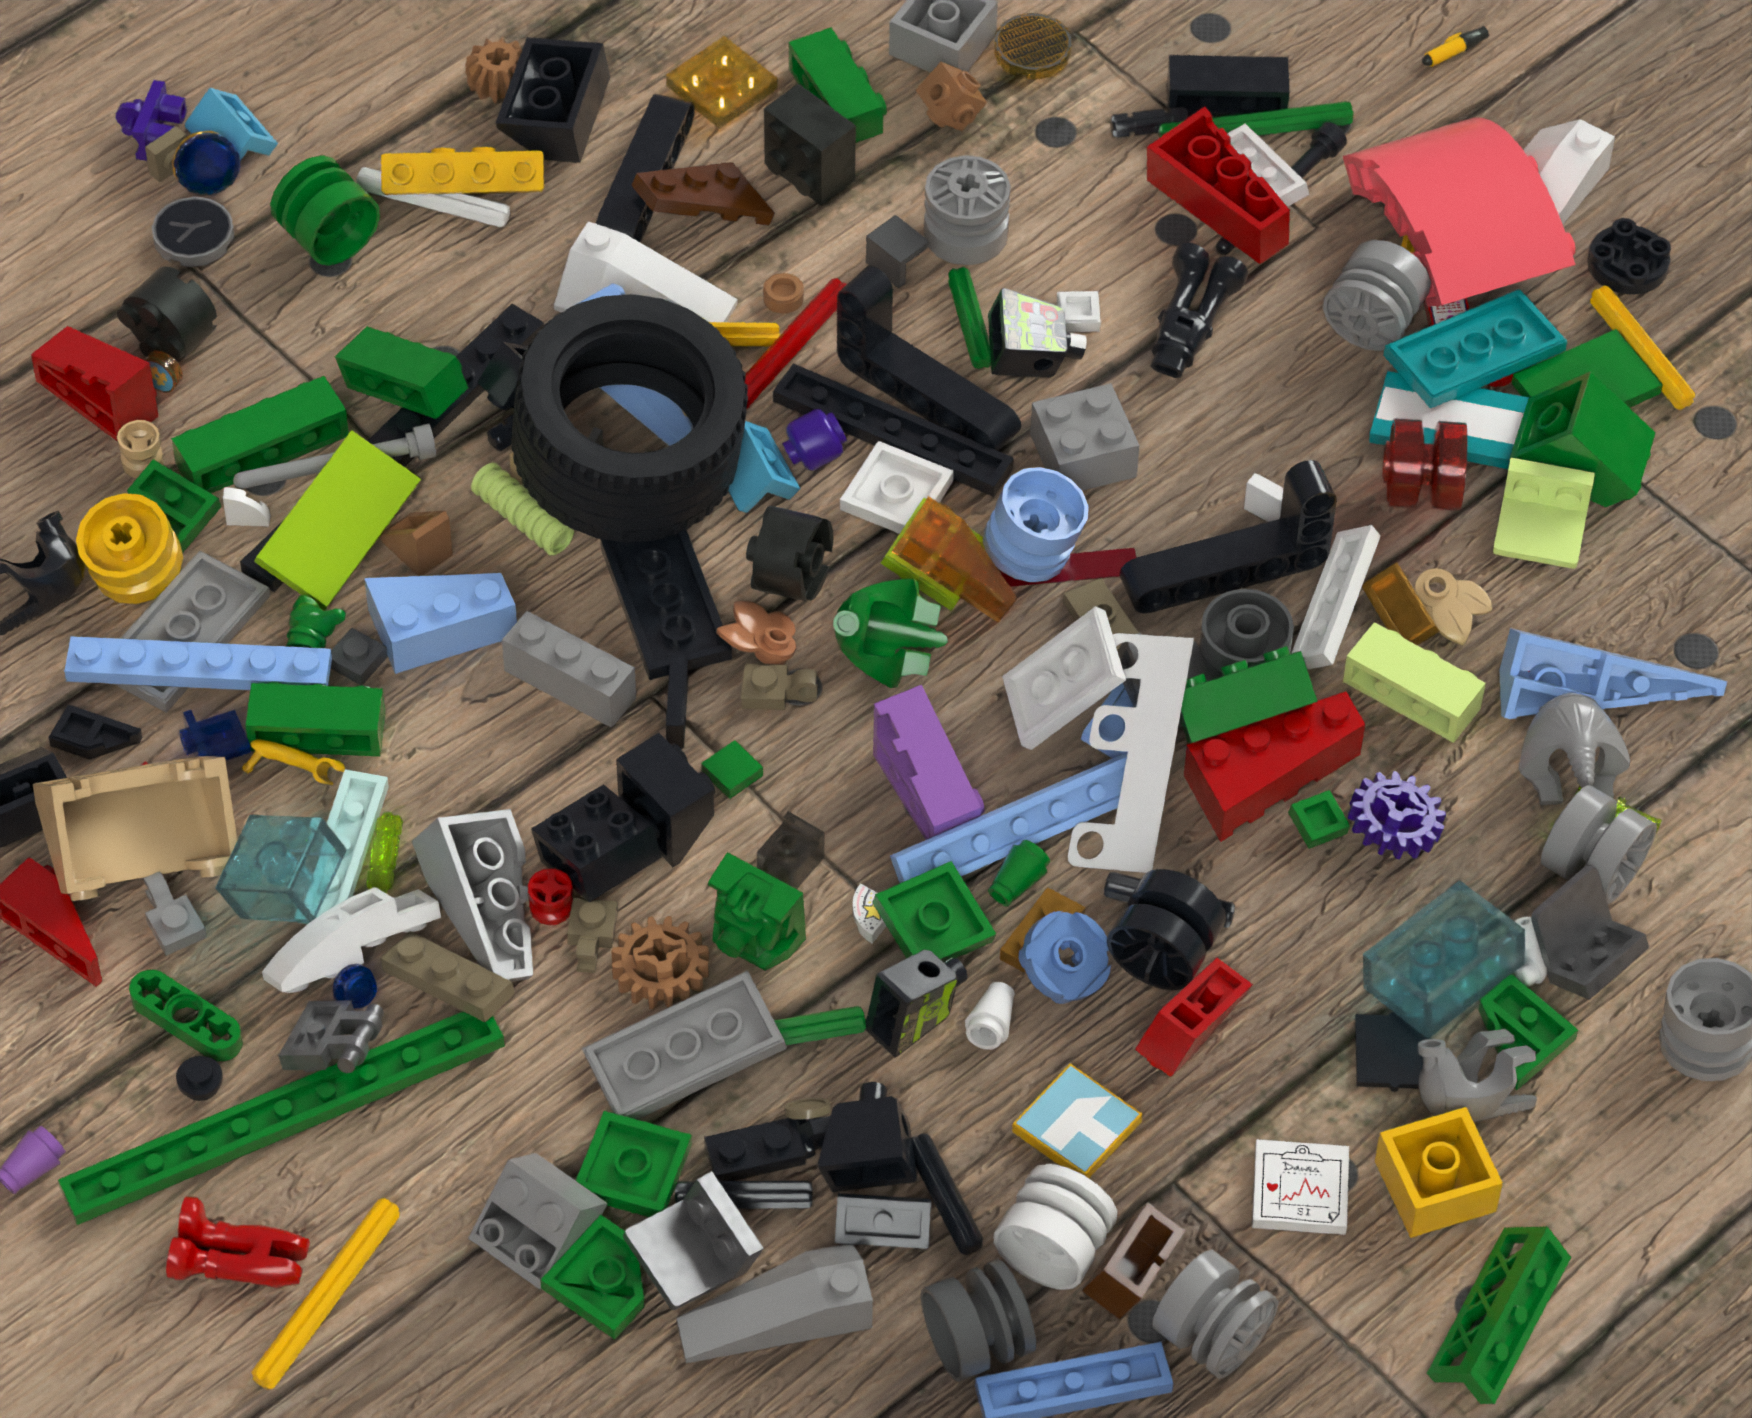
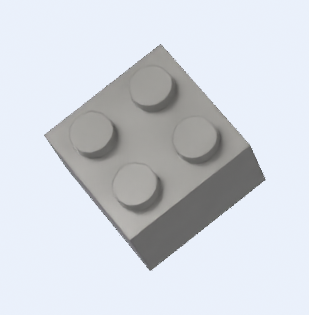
(942, 32)
(1085, 437)

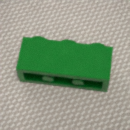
(828, 71)
(401, 372)
(1245, 694)
(318, 718)

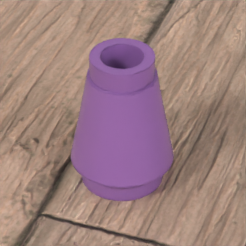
(30, 1159)

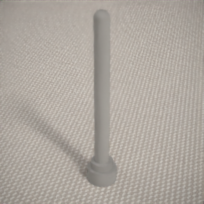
(416, 443)

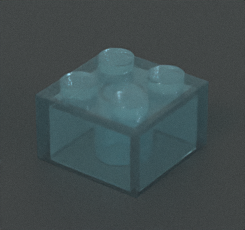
(281, 868)

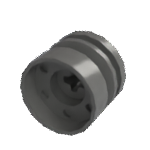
(980, 1319)

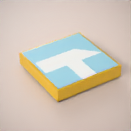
(1077, 1122)

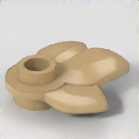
(1455, 605)

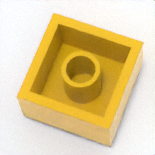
(1438, 1172)

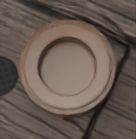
(783, 293)

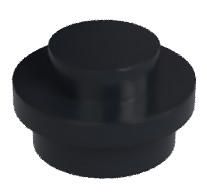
(199, 1078)

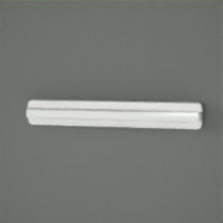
(460, 205)

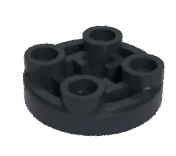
(1629, 258)

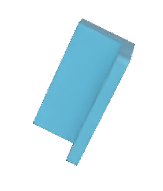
(233, 120)
(760, 470)

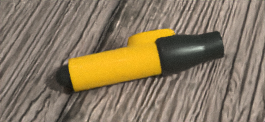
(1454, 45)

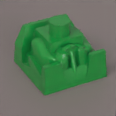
(756, 914)

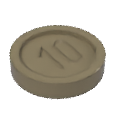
(807, 1108)

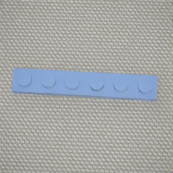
(193, 663)
(1029, 818)

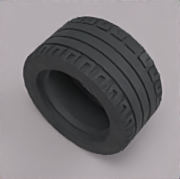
(642, 345)

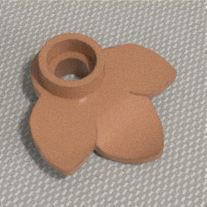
(759, 632)

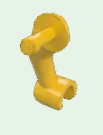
(292, 757)

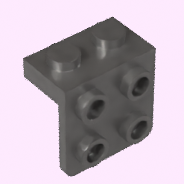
(1580, 939)

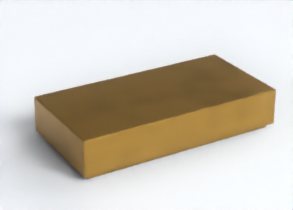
(1400, 605)

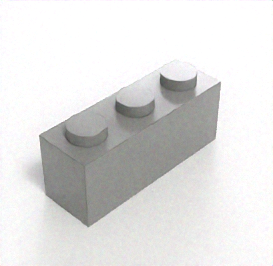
(569, 669)

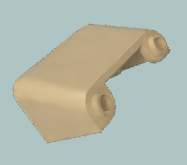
(137, 823)

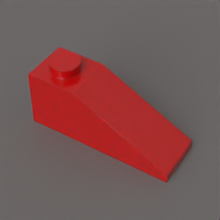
(48, 918)
(1192, 1017)

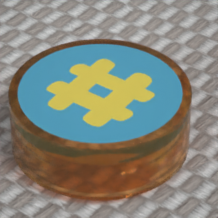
(165, 371)

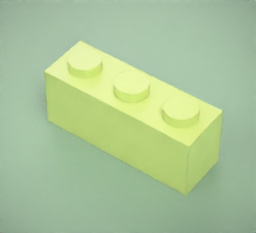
(1414, 682)

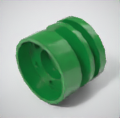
(325, 210)

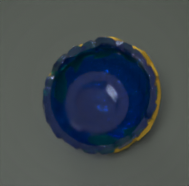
(206, 163)

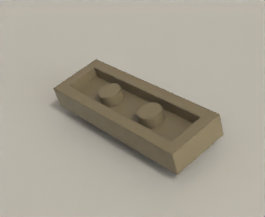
(447, 976)

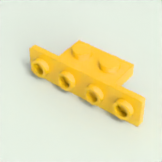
(462, 172)

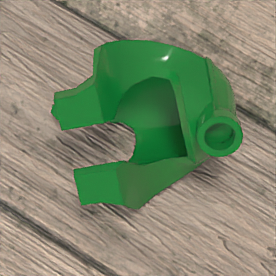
(883, 619)

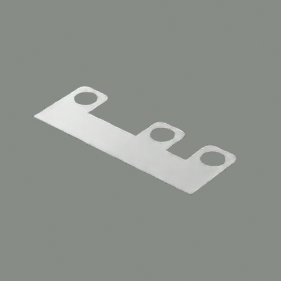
(1150, 748)

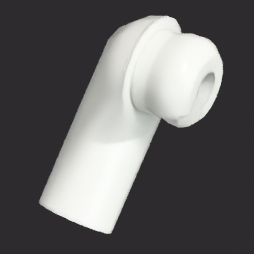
(1534, 968)

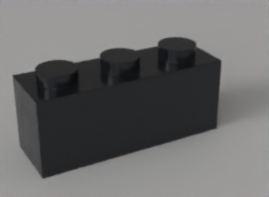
(1227, 84)

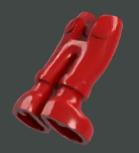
(267, 1250)

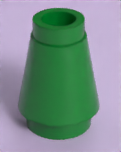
(1019, 872)

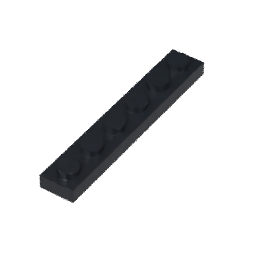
(878, 421)

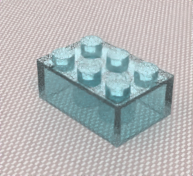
(1443, 959)

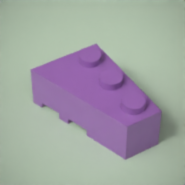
(922, 763)

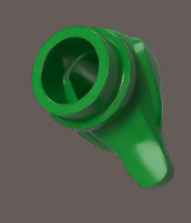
(311, 624)

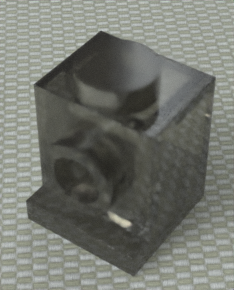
(792, 851)

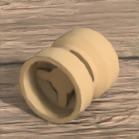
(139, 445)

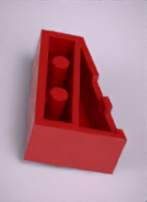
(96, 380)

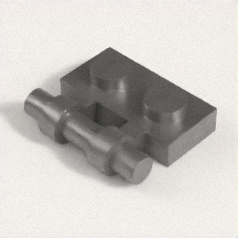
(322, 1037)

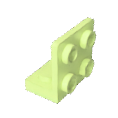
(1543, 513)

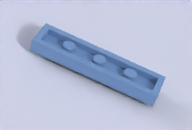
(1075, 1383)

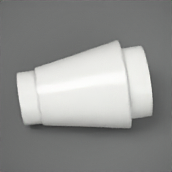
(991, 1017)

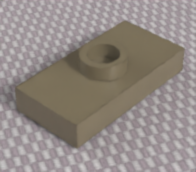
(1097, 594)

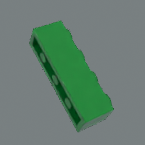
(261, 435)

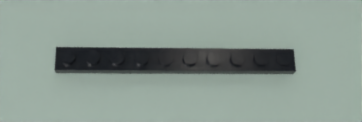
(510, 326)

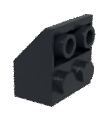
(17, 800)

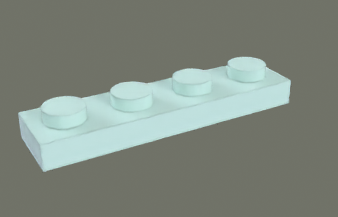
(353, 822)

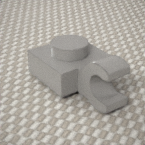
(171, 920)

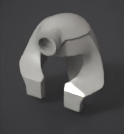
(1578, 728)
(1452, 1083)

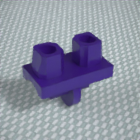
(146, 118)

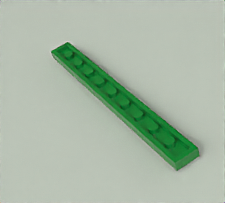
(277, 1115)

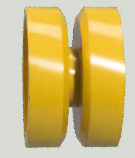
(129, 548)

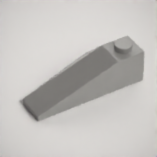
(477, 878)
(795, 1302)

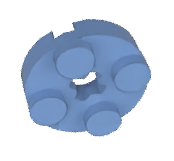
(1042, 961)

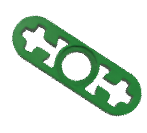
(192, 1033)

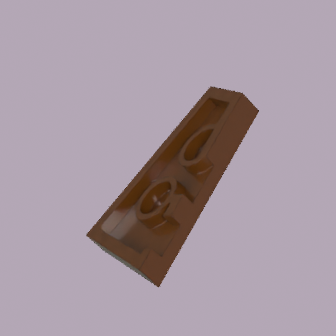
(703, 188)

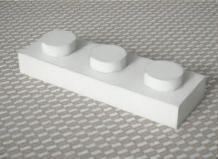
(1269, 165)

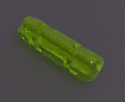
(384, 852)

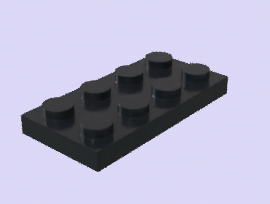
(666, 602)

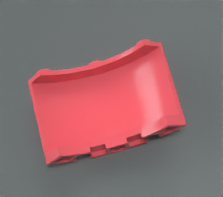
(1466, 206)

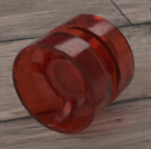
(1414, 464)

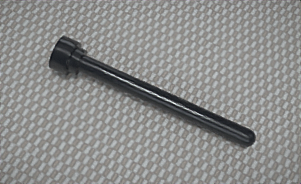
(1325, 143)

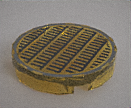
(1032, 45)

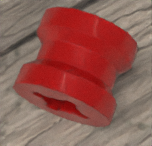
(542, 889)

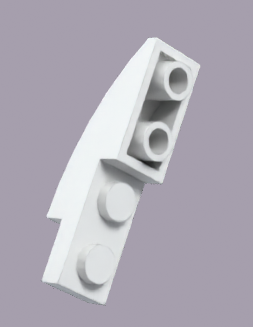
(338, 934)

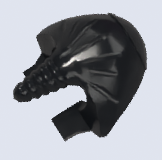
(50, 576)

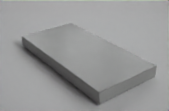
(200, 605)
(684, 1048)

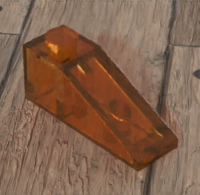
(950, 554)

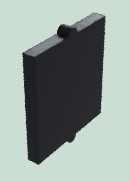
(1387, 1052)

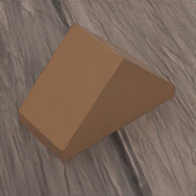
(420, 540)

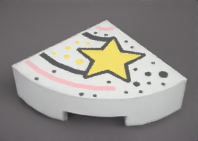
(865, 914)

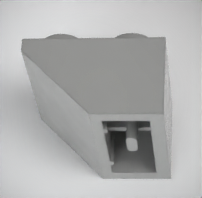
(534, 1216)

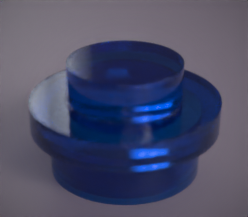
(356, 985)

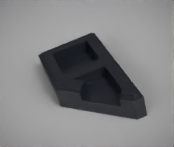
(91, 734)

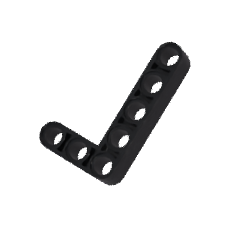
(907, 373)
(1244, 556)

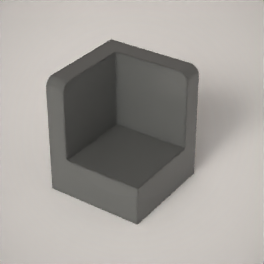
(893, 247)

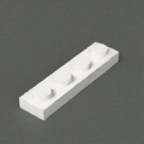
(1336, 596)

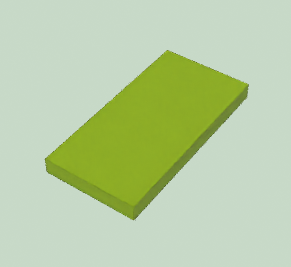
(337, 520)

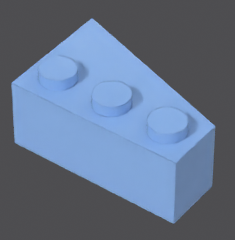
(438, 615)

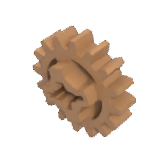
(660, 962)

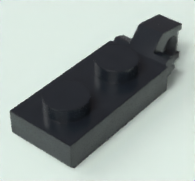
(764, 1147)

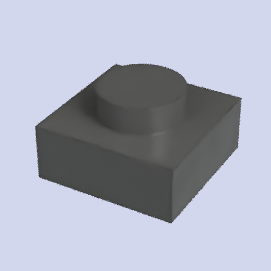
(357, 656)

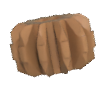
(492, 68)

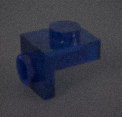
(214, 736)

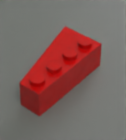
(1217, 186)
(1270, 759)

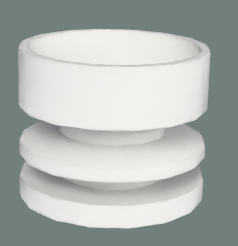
(1055, 1226)

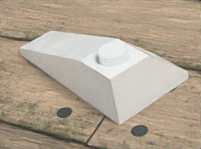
(1571, 161)
(610, 257)

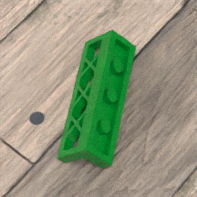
(1510, 1311)

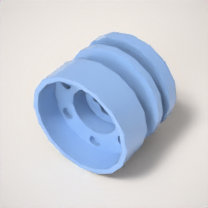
(1035, 524)

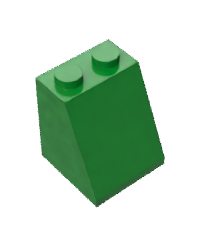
(1590, 431)

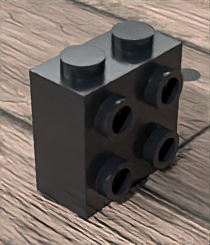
(597, 842)

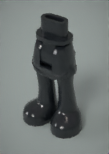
(1184, 330)

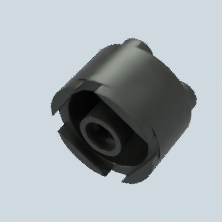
(168, 314)
(790, 553)

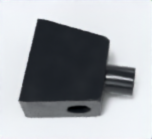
(868, 1143)

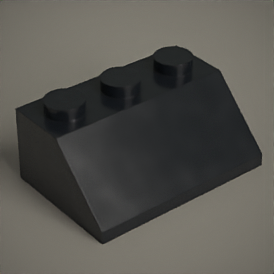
(555, 97)

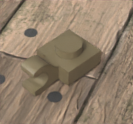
(771, 685)
(591, 927)

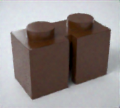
(1135, 1253)

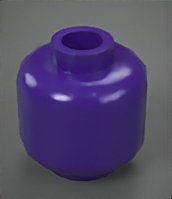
(814, 439)

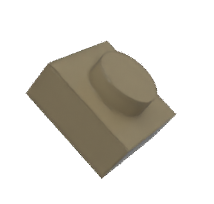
(161, 153)

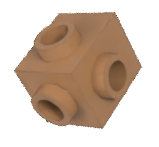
(951, 96)

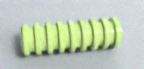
(520, 509)

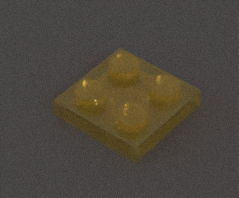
(722, 82)

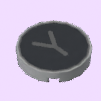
(193, 231)

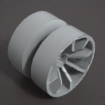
(1592, 837)

